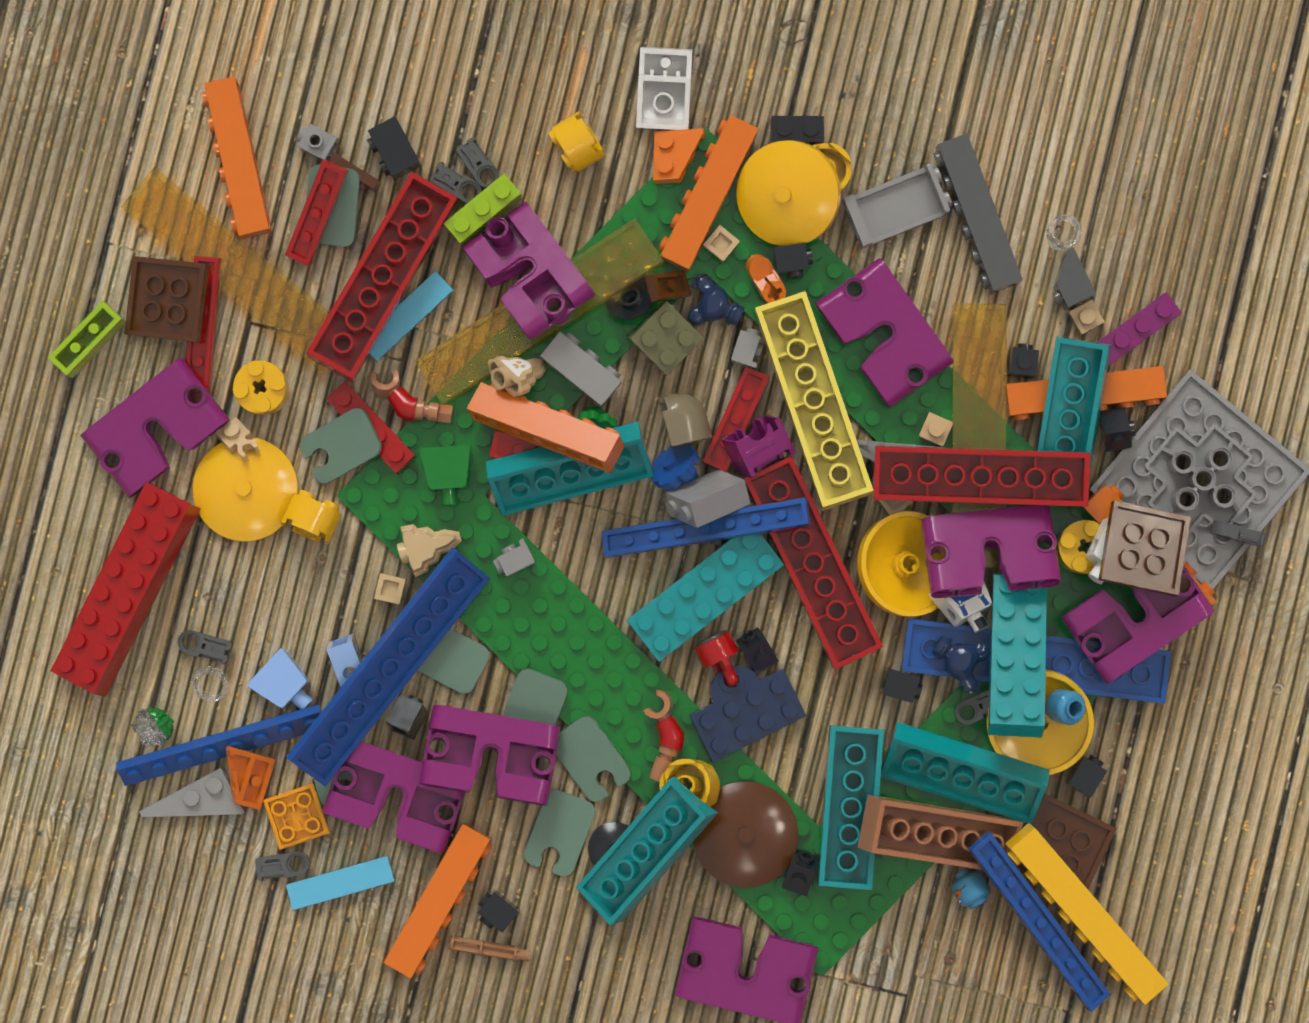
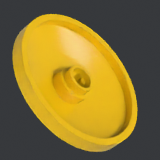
(788, 193)
(244, 497)
(894, 565)
(1060, 744)

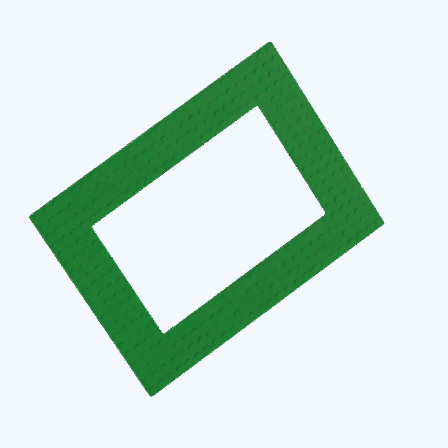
(554, 628)

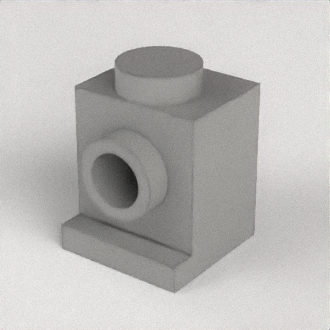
(321, 151)
(747, 348)
(514, 559)

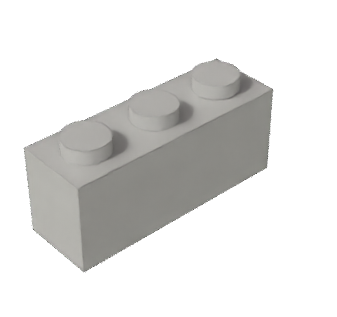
(581, 368)

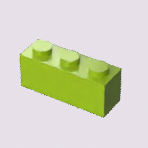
(480, 210)
(87, 339)

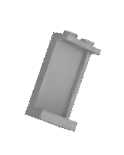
(897, 206)

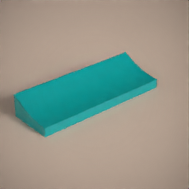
(1074, 396)
(547, 477)
(965, 773)
(645, 851)

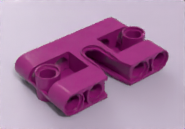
(549, 284)
(888, 305)
(128, 433)
(1009, 531)
(1130, 642)
(471, 733)
(374, 775)
(721, 985)

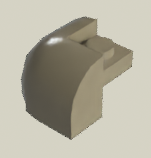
(684, 419)

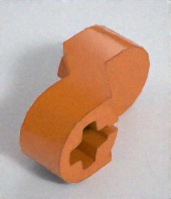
(760, 267)

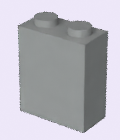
(707, 498)

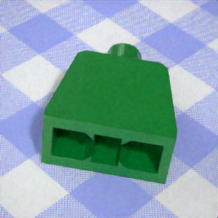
(447, 470)

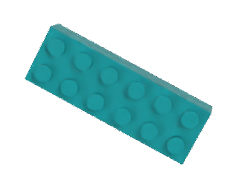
(704, 593)
(1017, 661)
(850, 776)

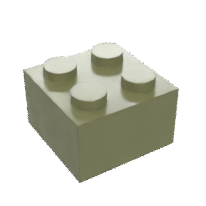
(664, 337)

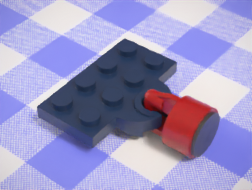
(742, 704)

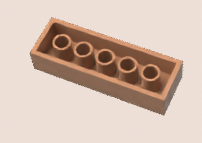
(929, 831)

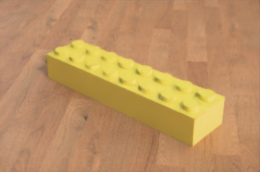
(814, 401)

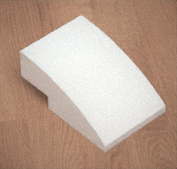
(664, 88)

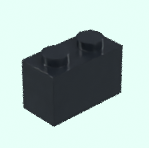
(797, 128)
(394, 148)

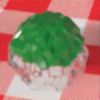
(153, 726)

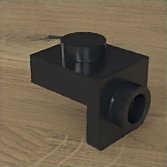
(757, 650)
(801, 872)

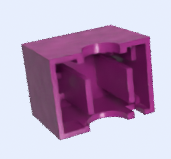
(760, 447)

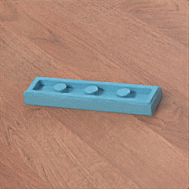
(411, 313)
(340, 882)

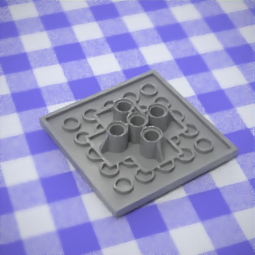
(1196, 425)

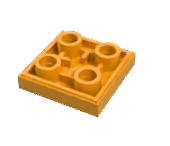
(296, 816)

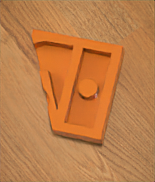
(673, 153)
(248, 776)

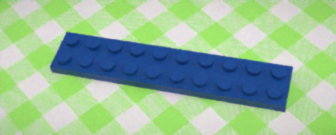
(1063, 655)
(388, 667)

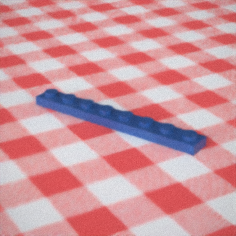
(678, 533)
(214, 746)
(1039, 921)

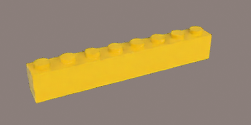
(1086, 913)

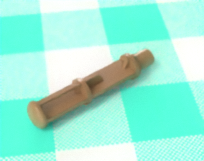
(488, 948)

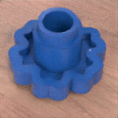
(675, 467)

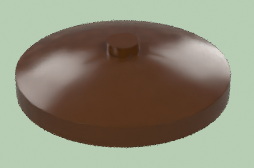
(749, 836)

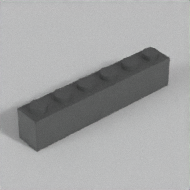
(978, 214)

